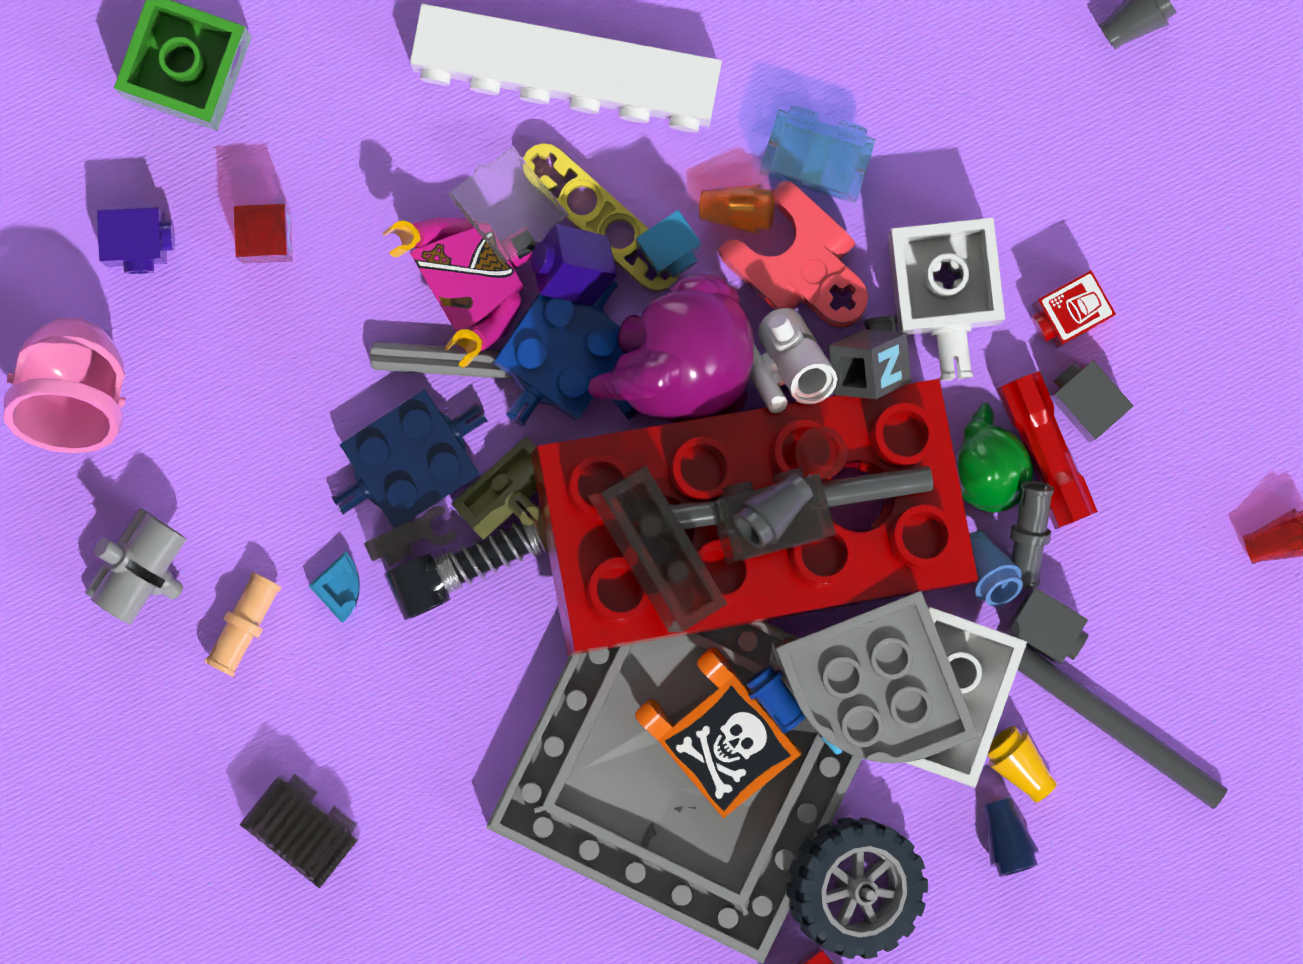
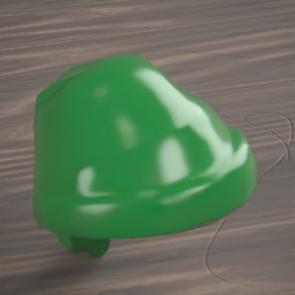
(991, 464)

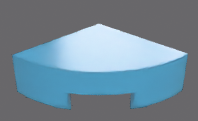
(339, 587)

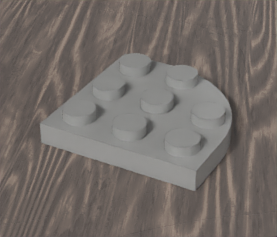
(880, 684)

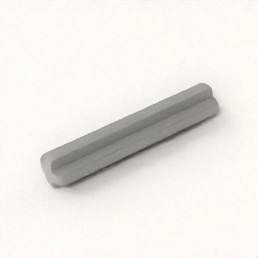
(433, 360)

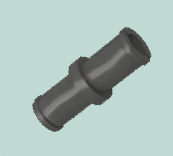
(1031, 530)

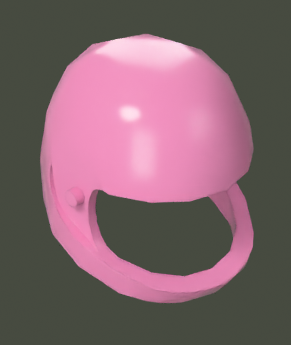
(66, 388)

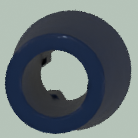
(1008, 839)

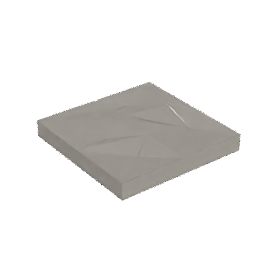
(600, 780)

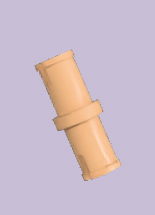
(242, 624)

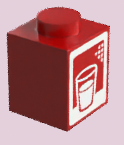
(1072, 310)

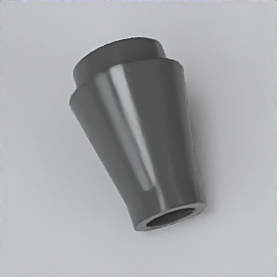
(1135, 20)
(770, 512)

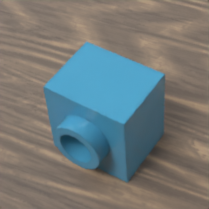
(670, 245)

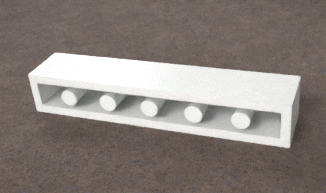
(565, 67)

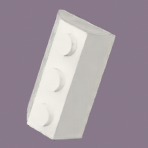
(985, 671)

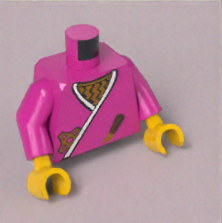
(466, 278)

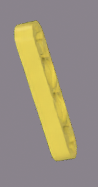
(605, 213)

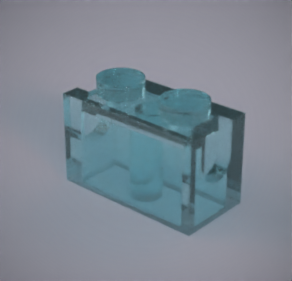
(818, 154)

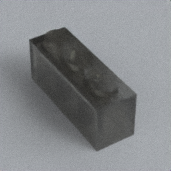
(657, 549)

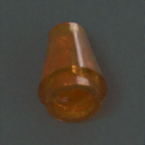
(739, 207)

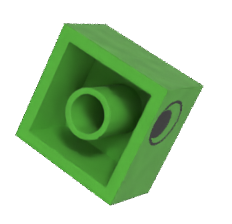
(183, 62)

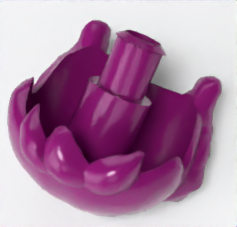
(684, 354)

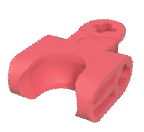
(807, 268)

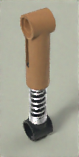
(429, 581)

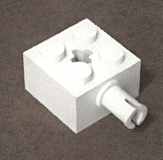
(972, 300)

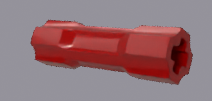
(1033, 416)

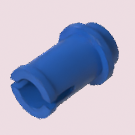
(775, 698)

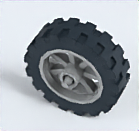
(901, 897)

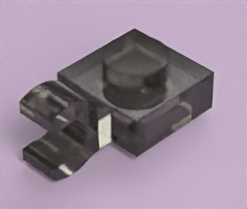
(397, 544)

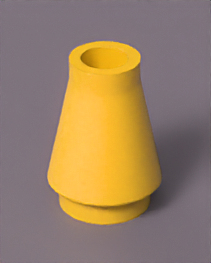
(1019, 762)

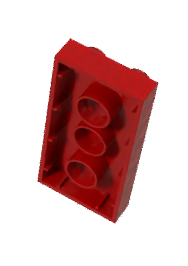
(911, 546)

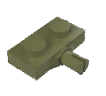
(501, 492)

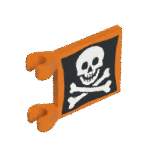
(724, 743)

